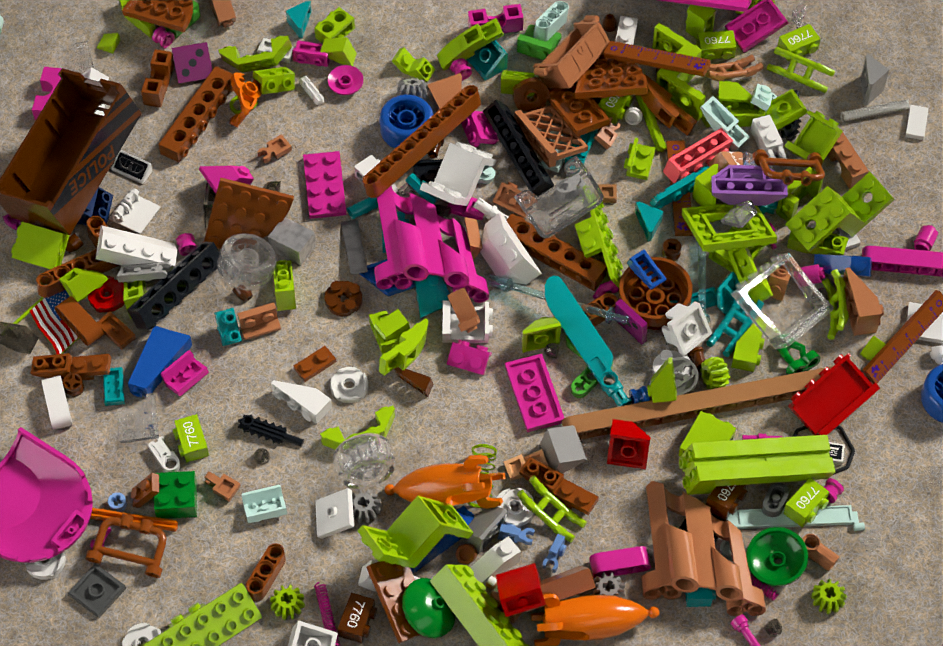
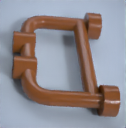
(813, 160)
(126, 522)

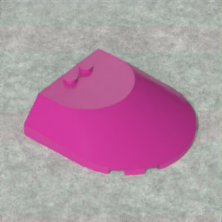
(41, 501)

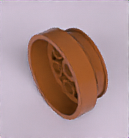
(679, 290)

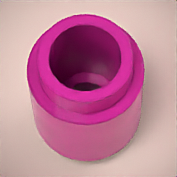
(925, 238)
(814, 273)

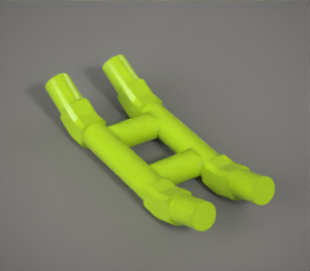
(811, 65)
(837, 316)
(562, 509)

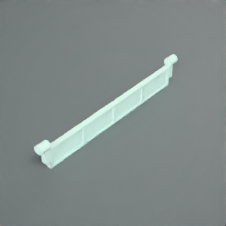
(828, 516)

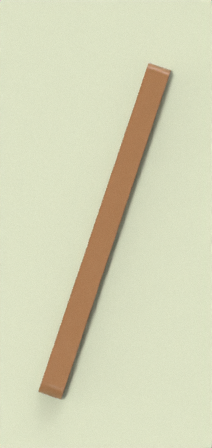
(689, 405)

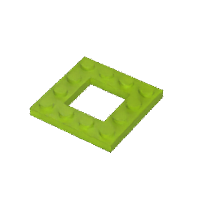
(699, 220)

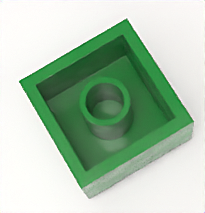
(176, 495)

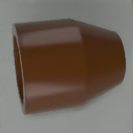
(609, 23)
(74, 243)
(242, 294)

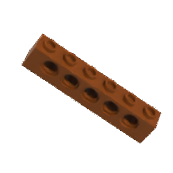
(196, 115)
(558, 260)

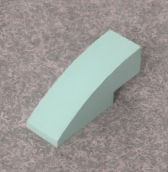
(720, 117)

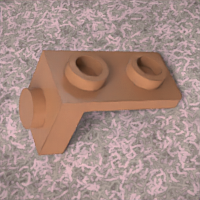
(778, 282)
(464, 310)

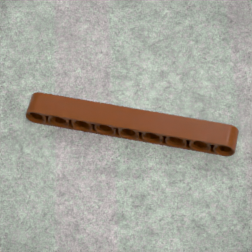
(421, 141)

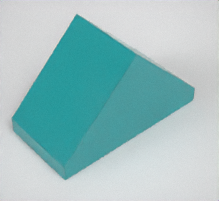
(299, 17)
(649, 219)

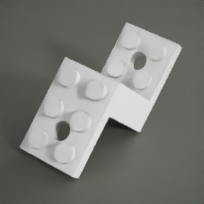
(459, 173)

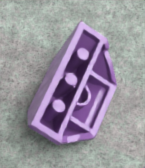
(745, 183)

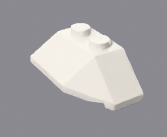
(506, 253)

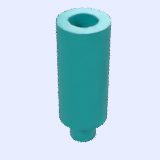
(362, 207)

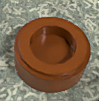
(466, 553)

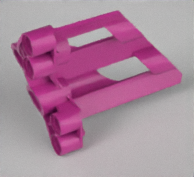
(419, 249)

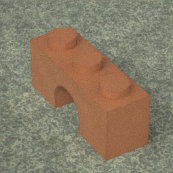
(851, 164)

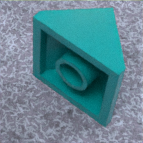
(489, 60)

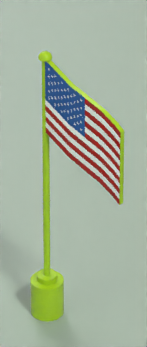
(50, 323)

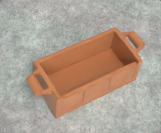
(573, 54)

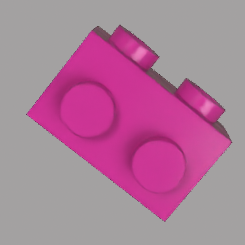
(310, 54)
(479, 129)
(468, 357)
(183, 373)

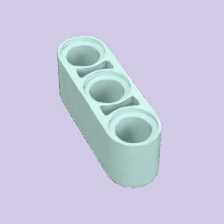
(551, 21)

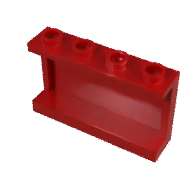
(832, 396)

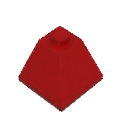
(628, 445)

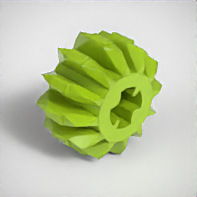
(715, 373)
(834, 602)
(281, 607)

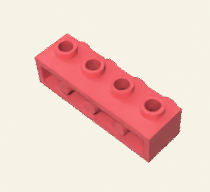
(697, 155)

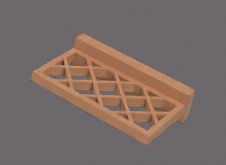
(537, 138)

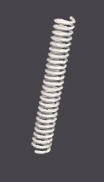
(875, 111)

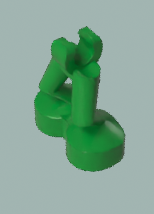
(806, 361)

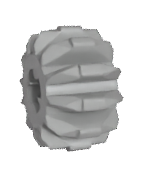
(413, 87)
(371, 506)
(614, 584)

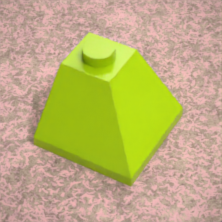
(541, 333)

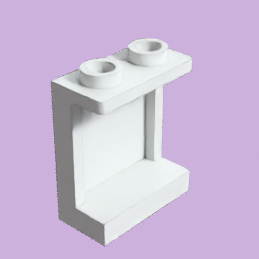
(452, 332)

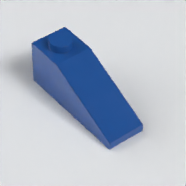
(859, 265)

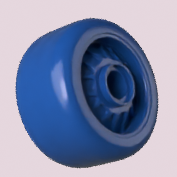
(402, 117)
(933, 393)

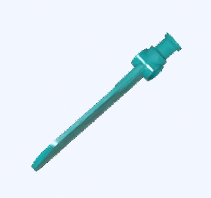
(584, 337)

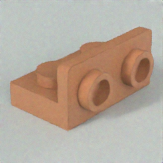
(505, 198)
(258, 321)

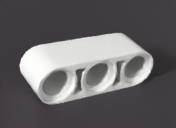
(56, 402)

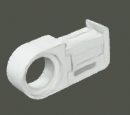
(164, 454)

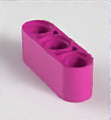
(620, 561)

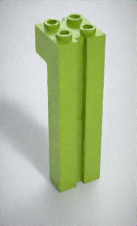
(755, 462)

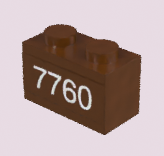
(725, 499)
(356, 618)

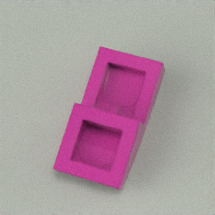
(467, 211)

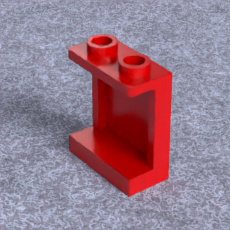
(520, 590)

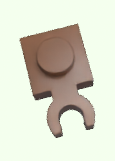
(607, 135)
(276, 147)

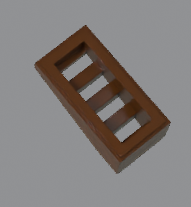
(416, 380)

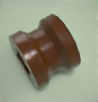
(670, 253)
(70, 381)

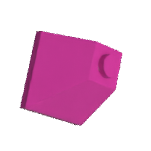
(236, 173)

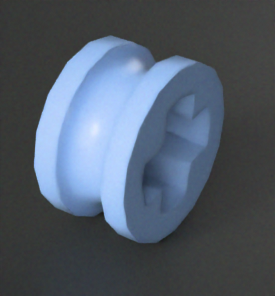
(114, 497)

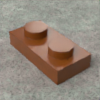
(116, 330)
(315, 363)
(145, 490)

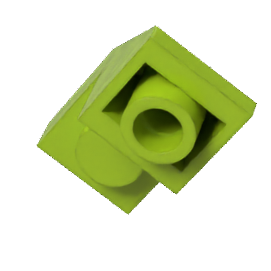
(413, 67)

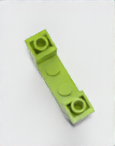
(247, 63)
(744, 266)
(384, 418)

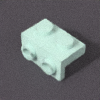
(264, 504)

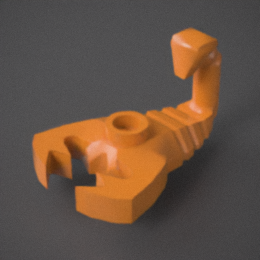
(247, 93)

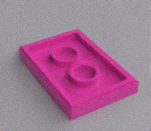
(756, 24)

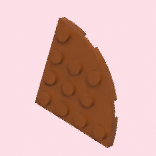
(165, 13)
(611, 78)
(245, 209)

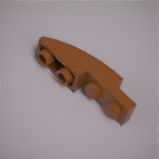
(670, 114)
(63, 364)
(564, 490)

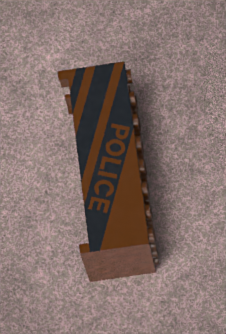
(67, 152)

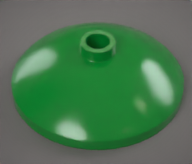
(777, 544)
(427, 609)

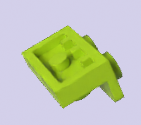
(275, 80)
(640, 160)

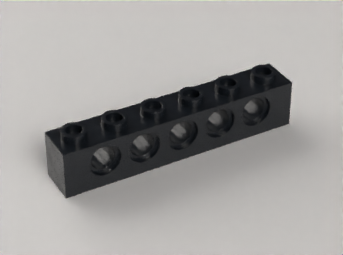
(518, 148)
(172, 289)

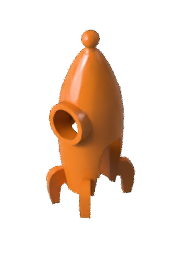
(450, 483)
(588, 618)

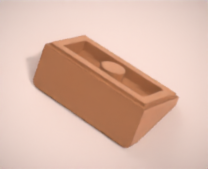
(473, 236)

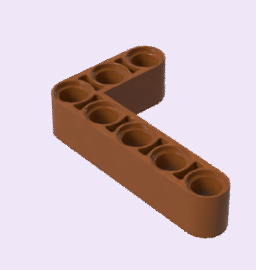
(49, 283)

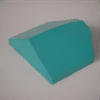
(724, 291)

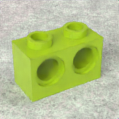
(335, 25)

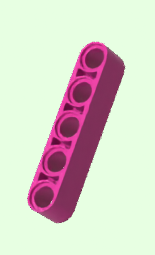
(905, 260)

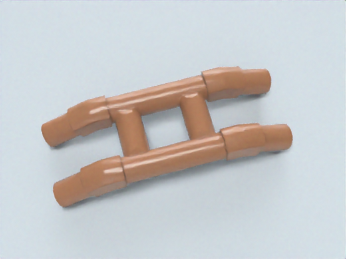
(737, 66)

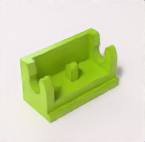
(746, 116)
(384, 345)

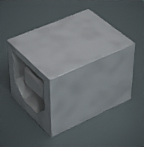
(292, 241)

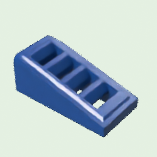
(647, 261)

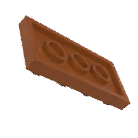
(579, 114)
(390, 584)

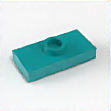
(416, 183)
(114, 387)

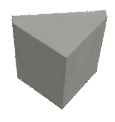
(873, 79)
(562, 448)
(486, 526)

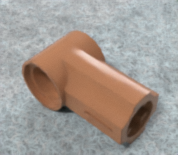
(820, 553)

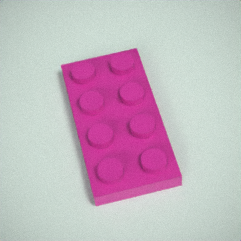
(324, 185)
(534, 392)

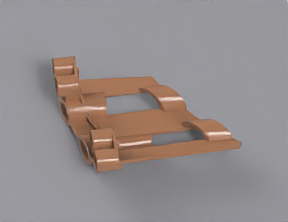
(690, 558)

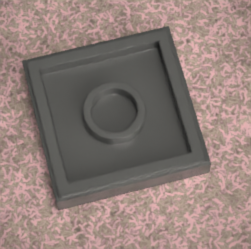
(97, 590)

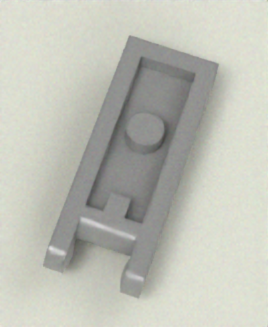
(144, 272)

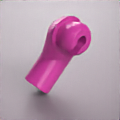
(605, 287)

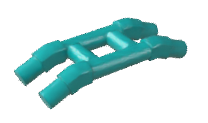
(723, 327)

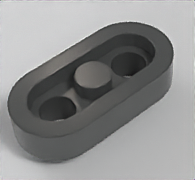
(773, 503)

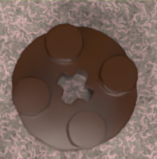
(527, 86)
(339, 289)

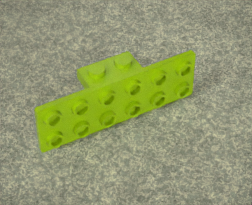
(597, 238)
(211, 622)

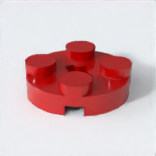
(110, 303)

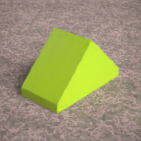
(339, 50)
(392, 325)

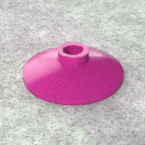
(345, 74)

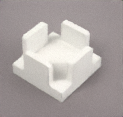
(687, 327)

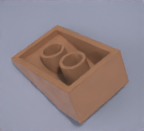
(861, 305)

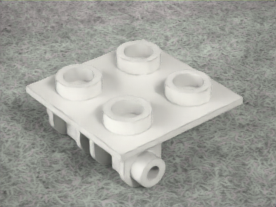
(134, 212)

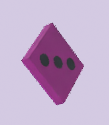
(192, 62)
(636, 325)

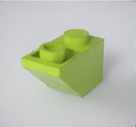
(82, 282)

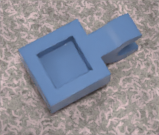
(515, 534)
(556, 550)

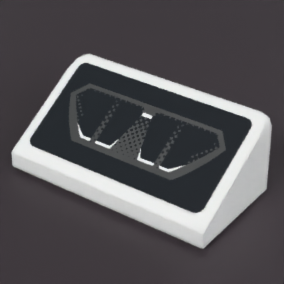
(132, 167)

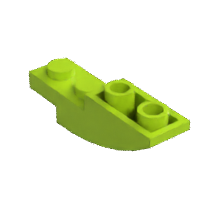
(469, 41)
(407, 350)

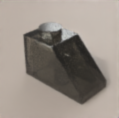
(17, 337)

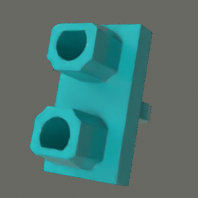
(227, 326)

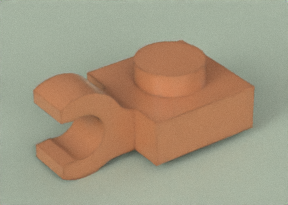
(224, 486)

